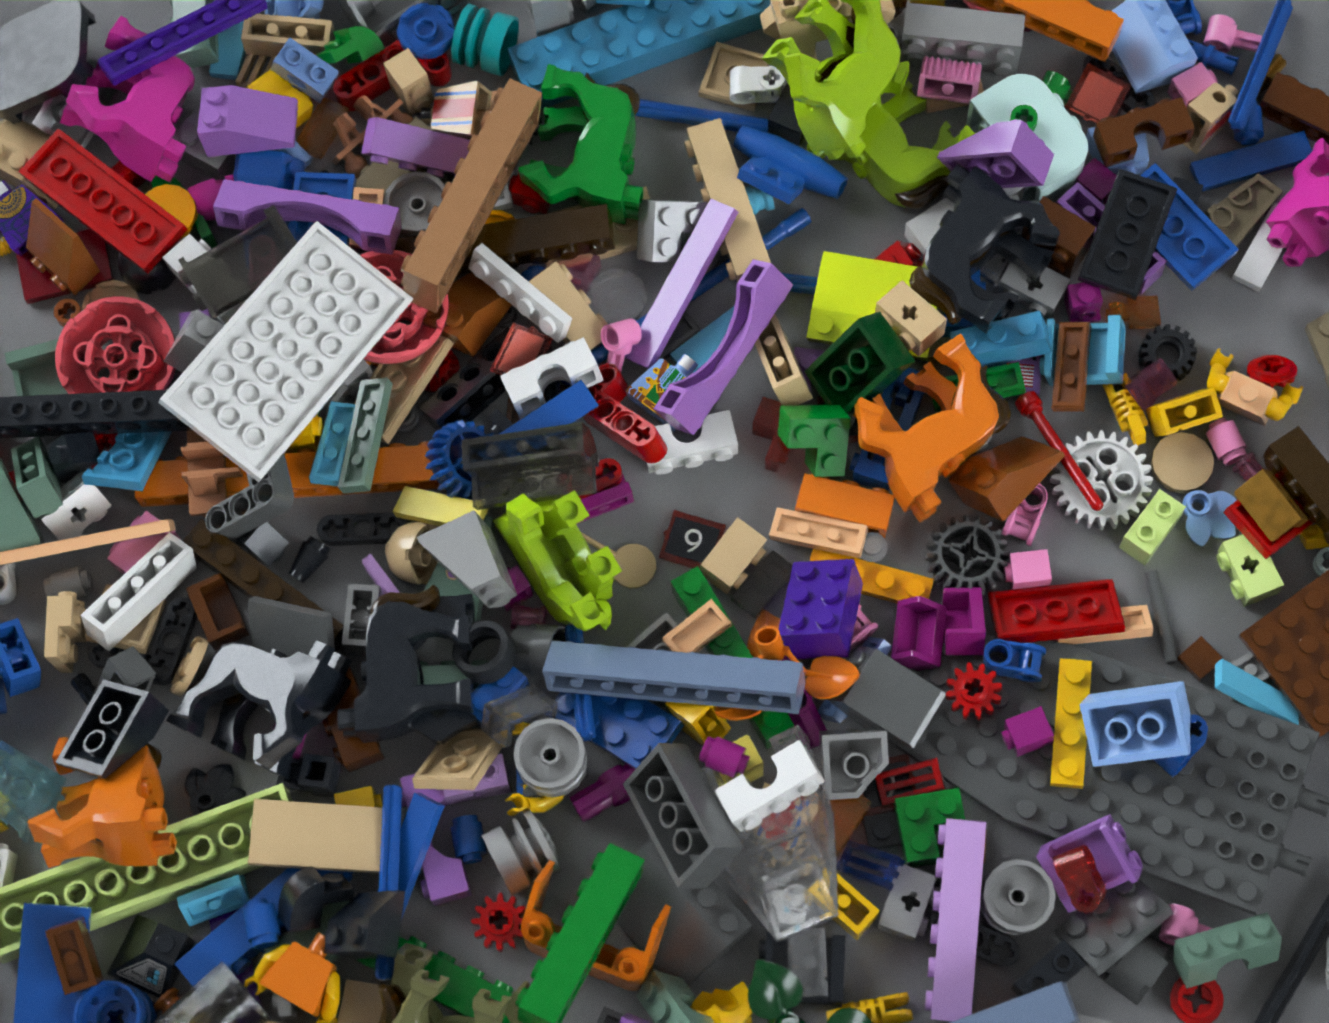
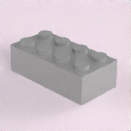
(963, 35)

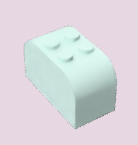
(1054, 126)

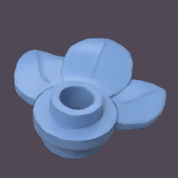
(1209, 520)

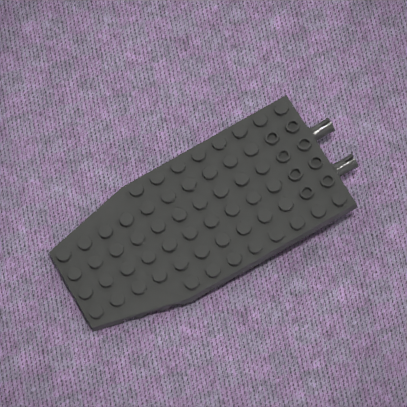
(1202, 830)

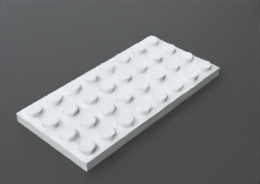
(286, 351)

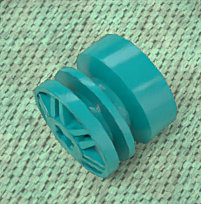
(484, 39)

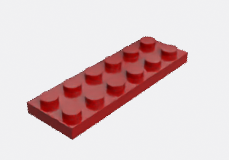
(103, 201)

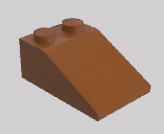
(58, 250)
(471, 315)
(1004, 475)

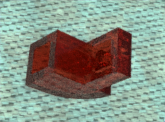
(766, 426)

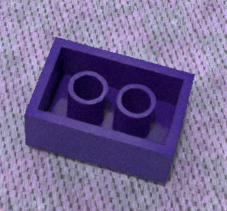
(821, 608)

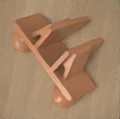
(352, 138)
(205, 474)

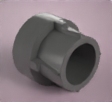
(533, 646)

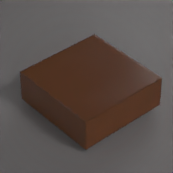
(1199, 658)

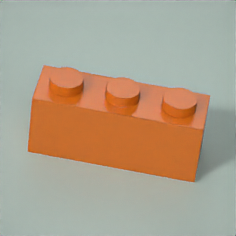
(846, 502)

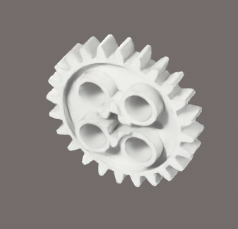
(1126, 468)

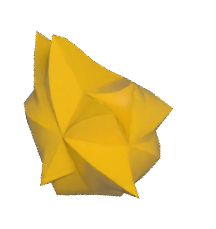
(725, 1005)

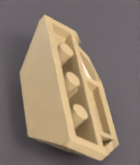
(17, 147)

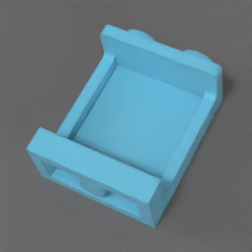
(1105, 352)

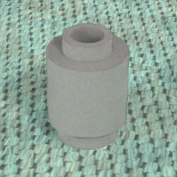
(70, 579)

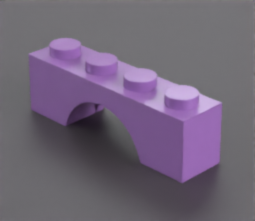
(444, 876)

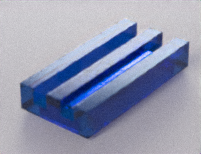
(889, 872)

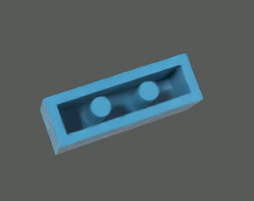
(1008, 339)

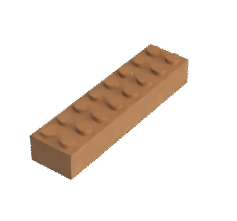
(471, 195)

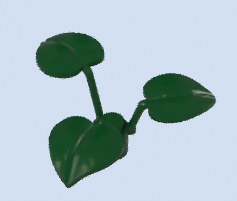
(778, 990)

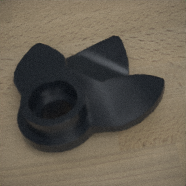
(213, 787)

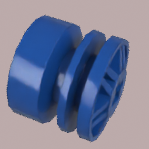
(110, 998)

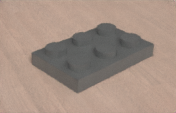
(1115, 926)

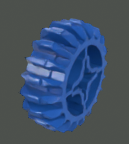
(446, 456)

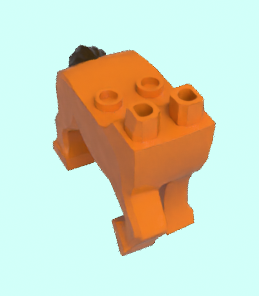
(938, 441)
(109, 816)

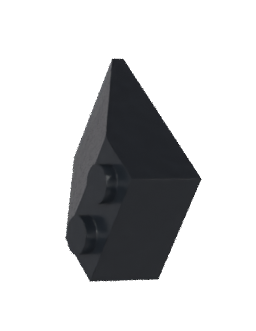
(112, 729)

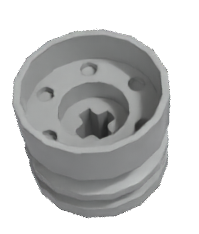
(521, 852)

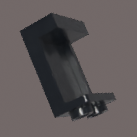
(777, 952)

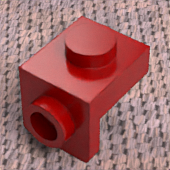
(527, 197)
(901, 253)

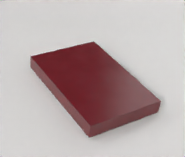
(38, 285)

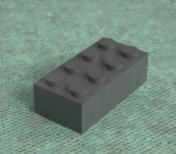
(682, 816)

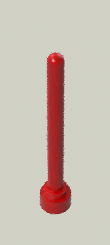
(1031, 407)

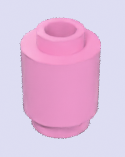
(1226, 441)

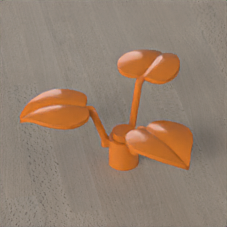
(827, 674)

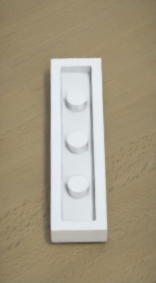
(520, 293)

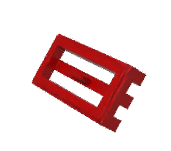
(936, 774)

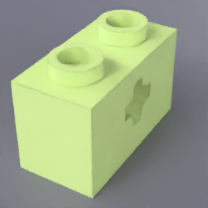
(1152, 527)
(1245, 585)

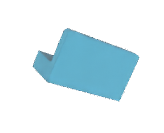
(214, 899)

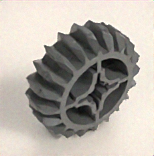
(956, 551)

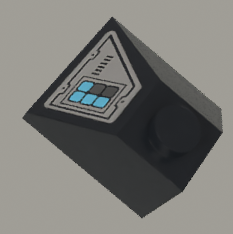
(149, 956)

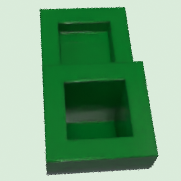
(353, 44)

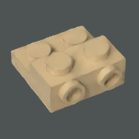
(63, 629)

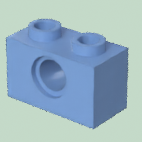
(304, 70)

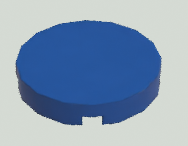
(426, 30)

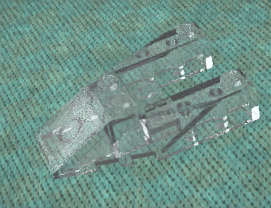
(788, 859)

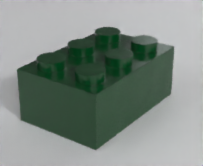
(859, 363)

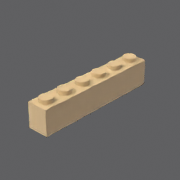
(719, 174)

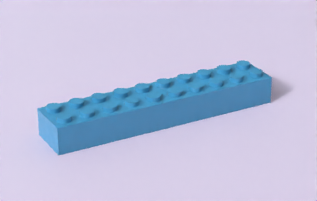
(633, 39)

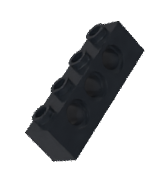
(467, 390)

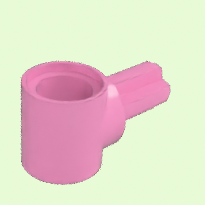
(1224, 34)
(619, 340)
(1180, 924)

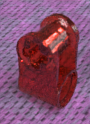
(1079, 873)

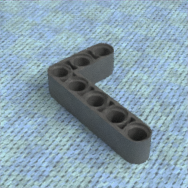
(254, 504)

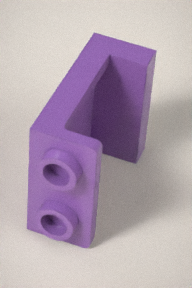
(1110, 851)

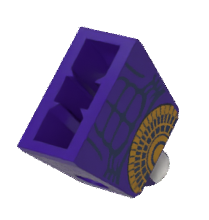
(15, 215)

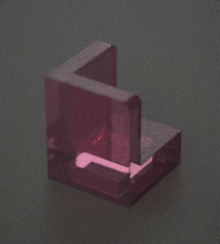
(585, 273)
(1151, 383)

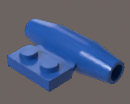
(784, 167)

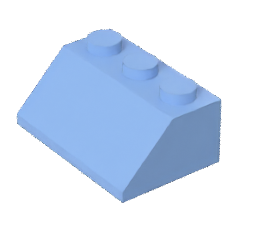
(1151, 44)
(1137, 724)

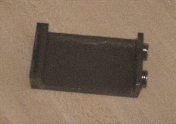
(238, 265)

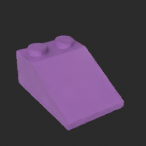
(245, 120)
(1005, 152)

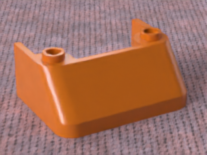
(620, 967)

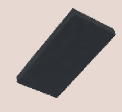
(1127, 234)

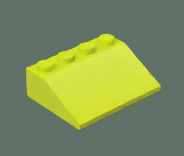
(848, 291)

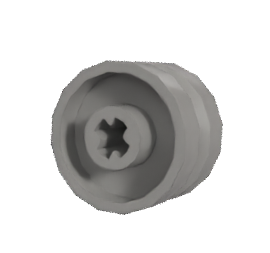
(415, 196)
(557, 740)
(1033, 890)

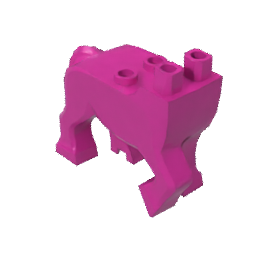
(142, 125)
(1302, 215)

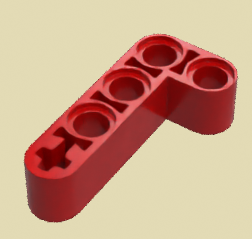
(374, 66)
(620, 422)

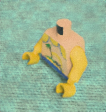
(1247, 395)

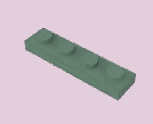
(365, 435)

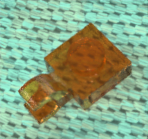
(1139, 313)

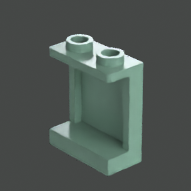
(35, 370)

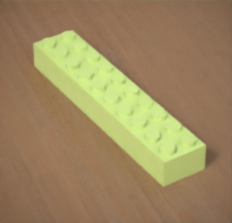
(206, 851)

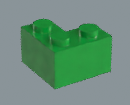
(819, 430)
(919, 819)

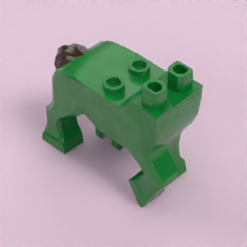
(602, 151)

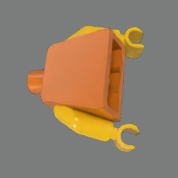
(301, 978)

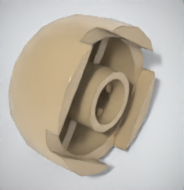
(407, 557)

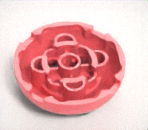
(123, 321)
(401, 340)

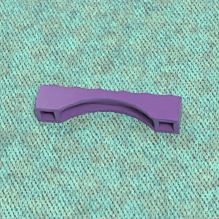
(368, 224)
(757, 300)

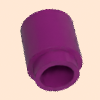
(724, 756)

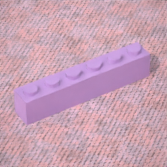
(957, 920)

